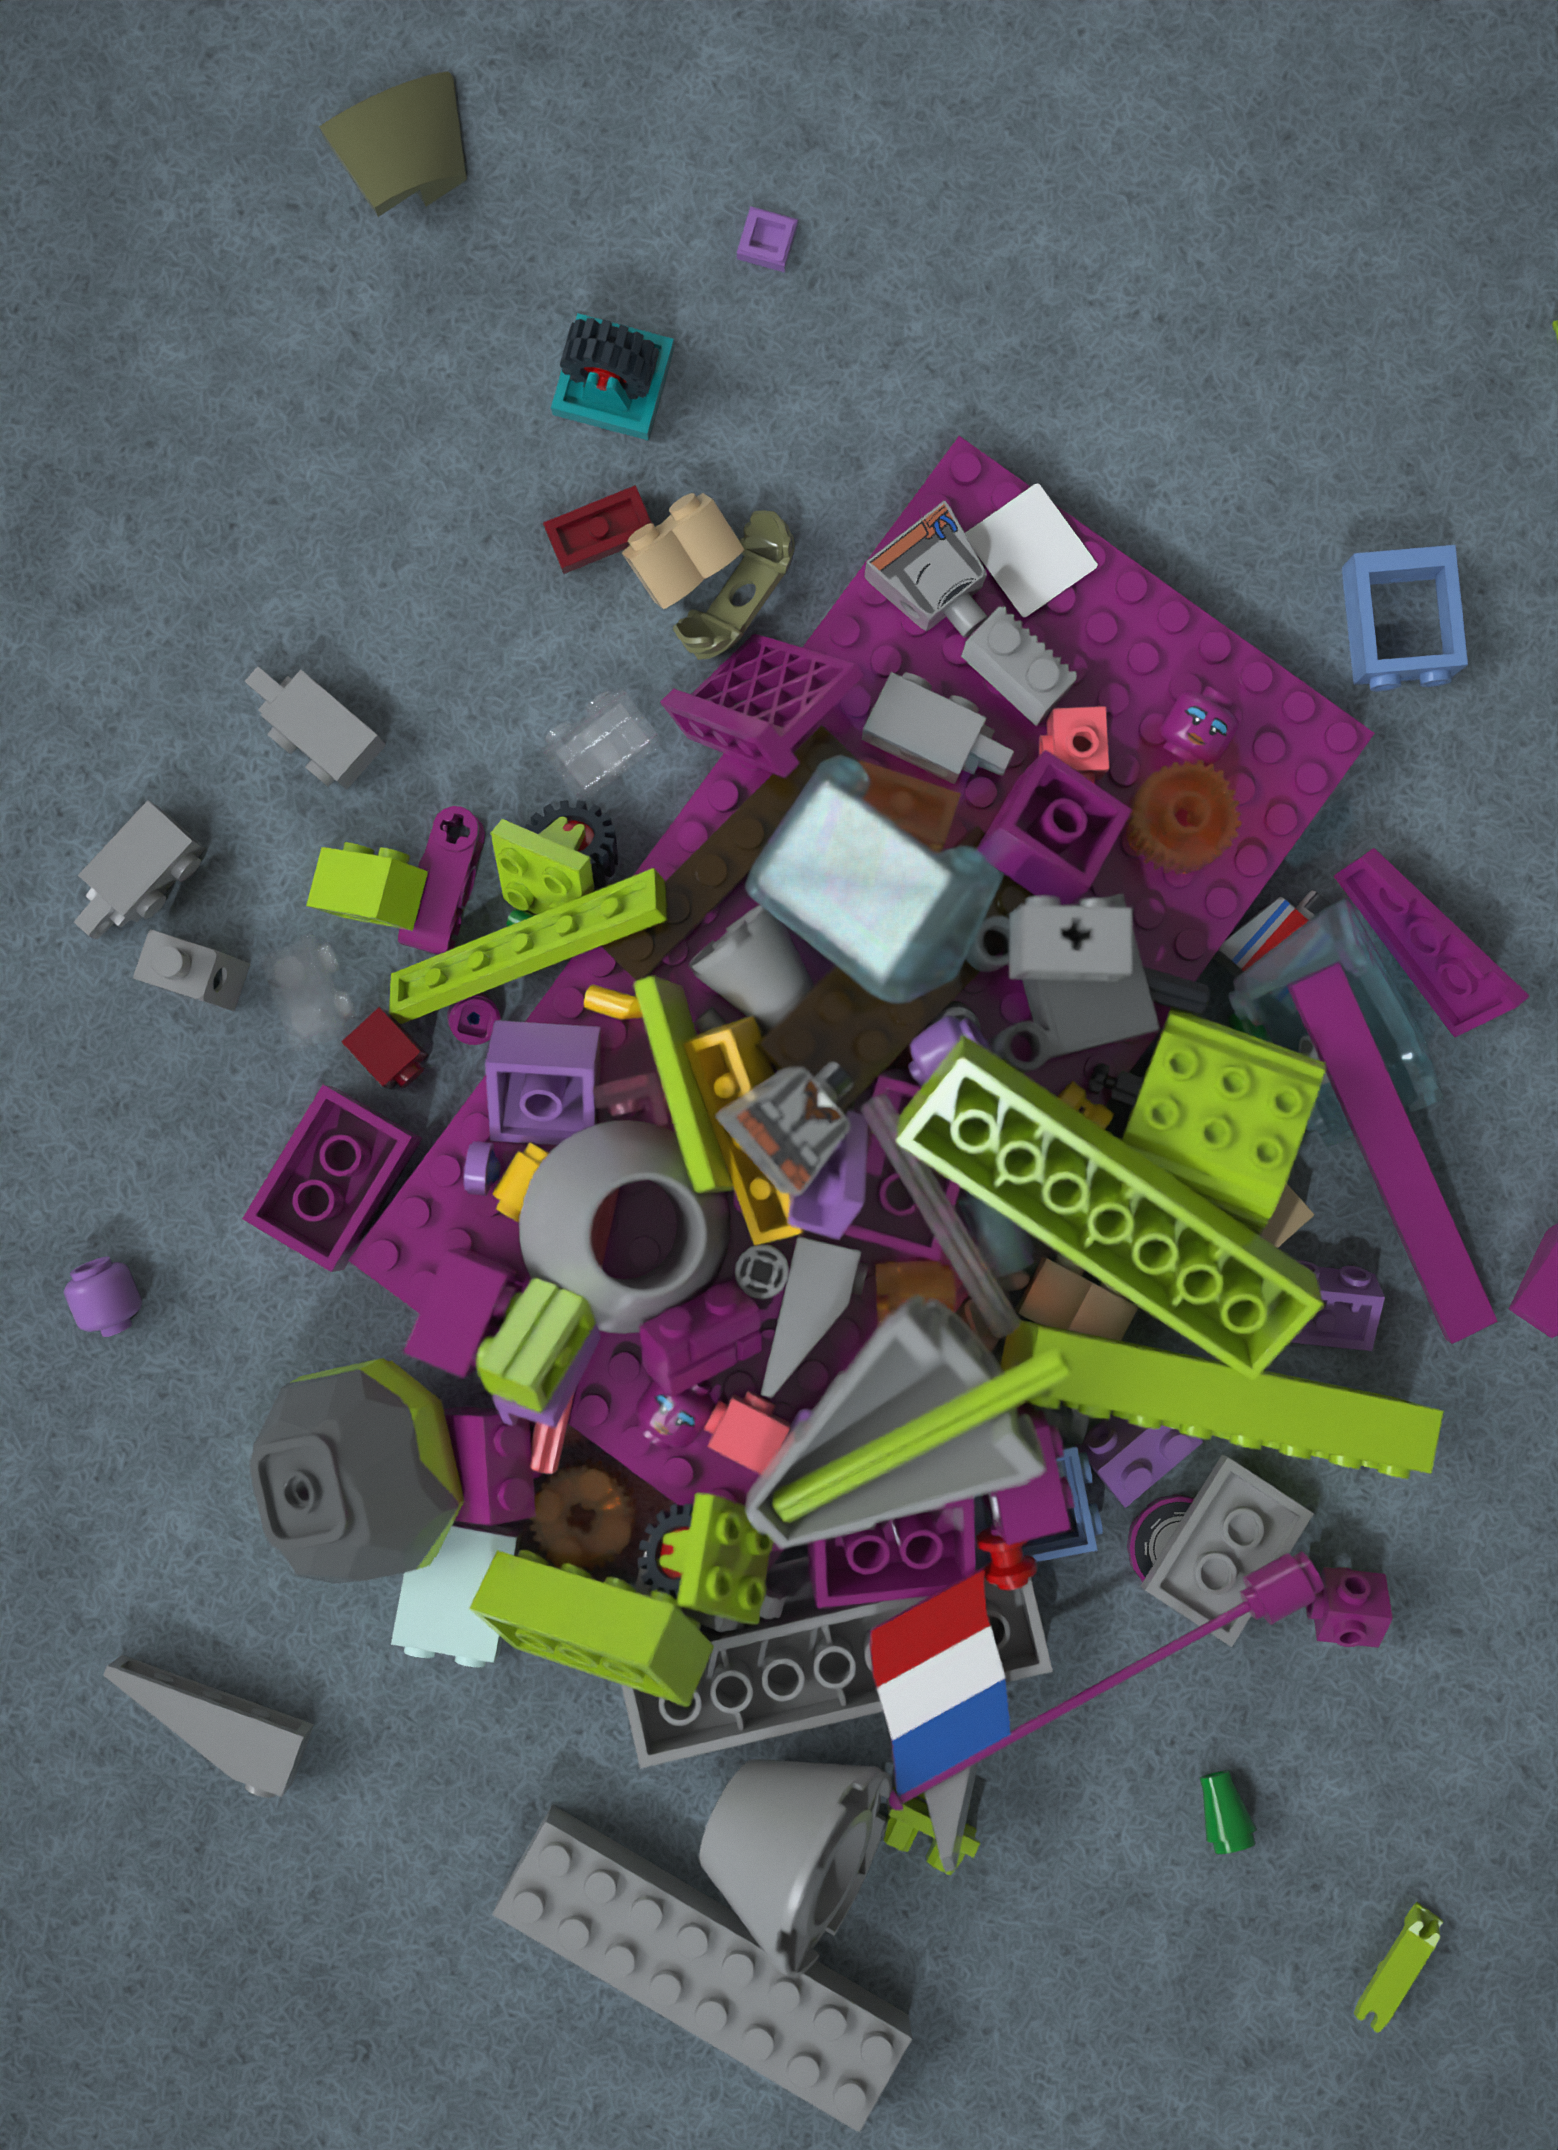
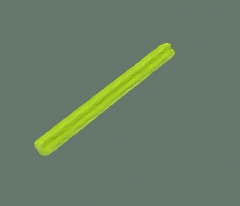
(922, 1434)

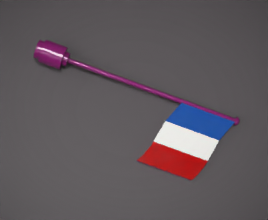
(949, 1690)

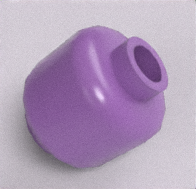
(936, 1042)
(102, 1296)

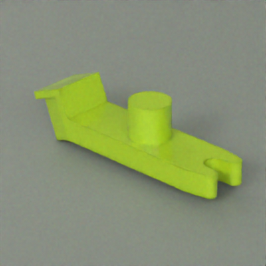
(1400, 1967)

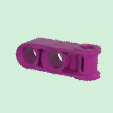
(448, 881)

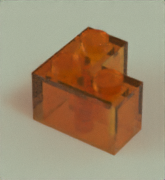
(912, 804)

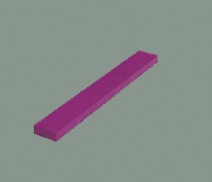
(1392, 1151)

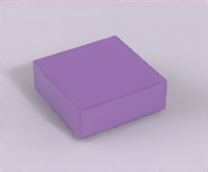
(767, 239)

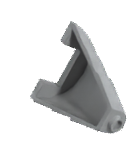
(905, 1371)

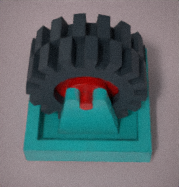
(612, 376)

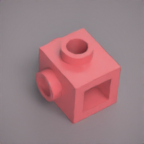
(1078, 739)
(747, 1430)

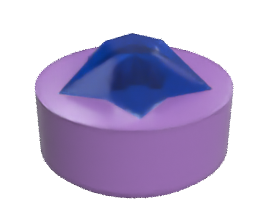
(481, 1168)

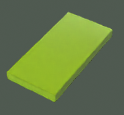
(669, 1027)

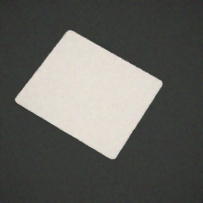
(1031, 550)

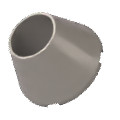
(566, 1195)
(794, 1850)

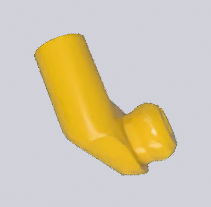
(612, 1003)

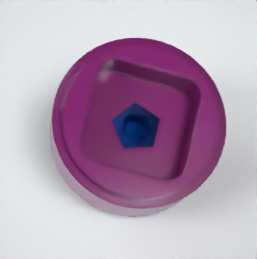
(473, 1019)

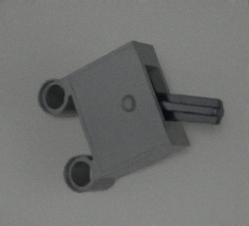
(1085, 1013)

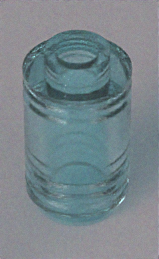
(998, 1238)

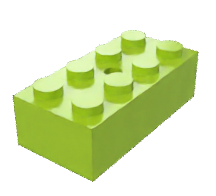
(593, 1625)

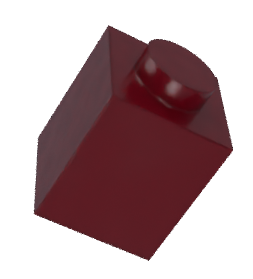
(386, 1050)

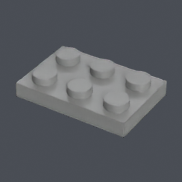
(1223, 1536)

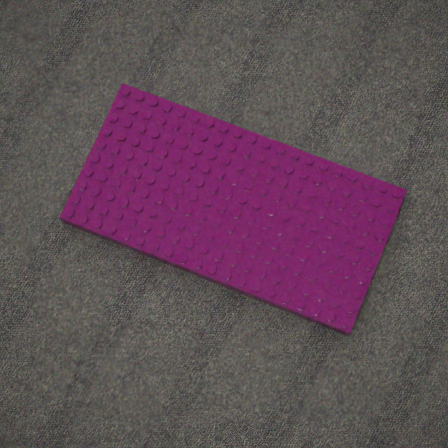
(1131, 651)

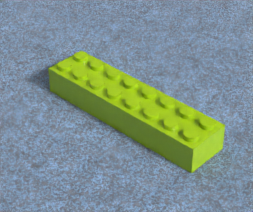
(1108, 1208)
(1215, 1400)

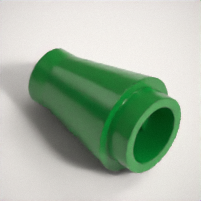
(1225, 1814)

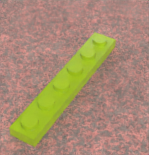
(528, 946)

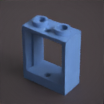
(1394, 567)
(1085, 1516)

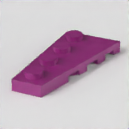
(1434, 953)

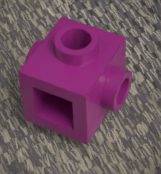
(1351, 1608)

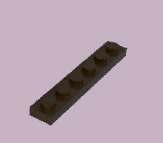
(722, 861)

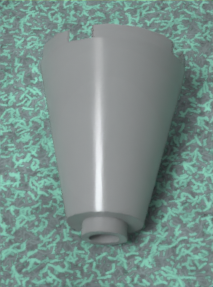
(755, 967)

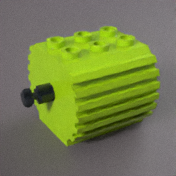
(1218, 1112)

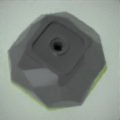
(356, 1473)

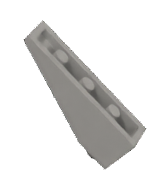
(231, 1732)

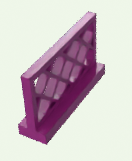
(740, 728)

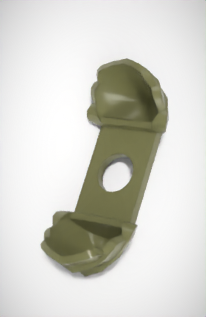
(767, 559)

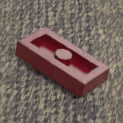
(596, 529)

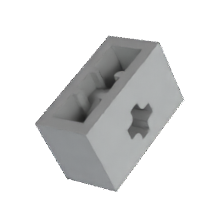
(1041, 954)

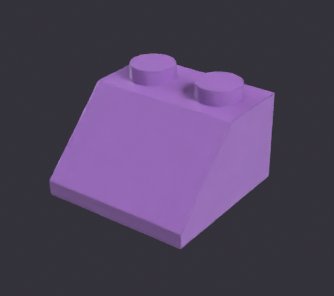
(541, 1081)

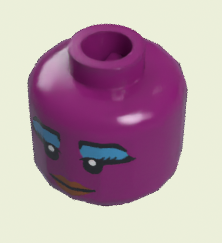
(1200, 726)
(674, 1419)

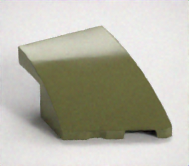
(401, 142)

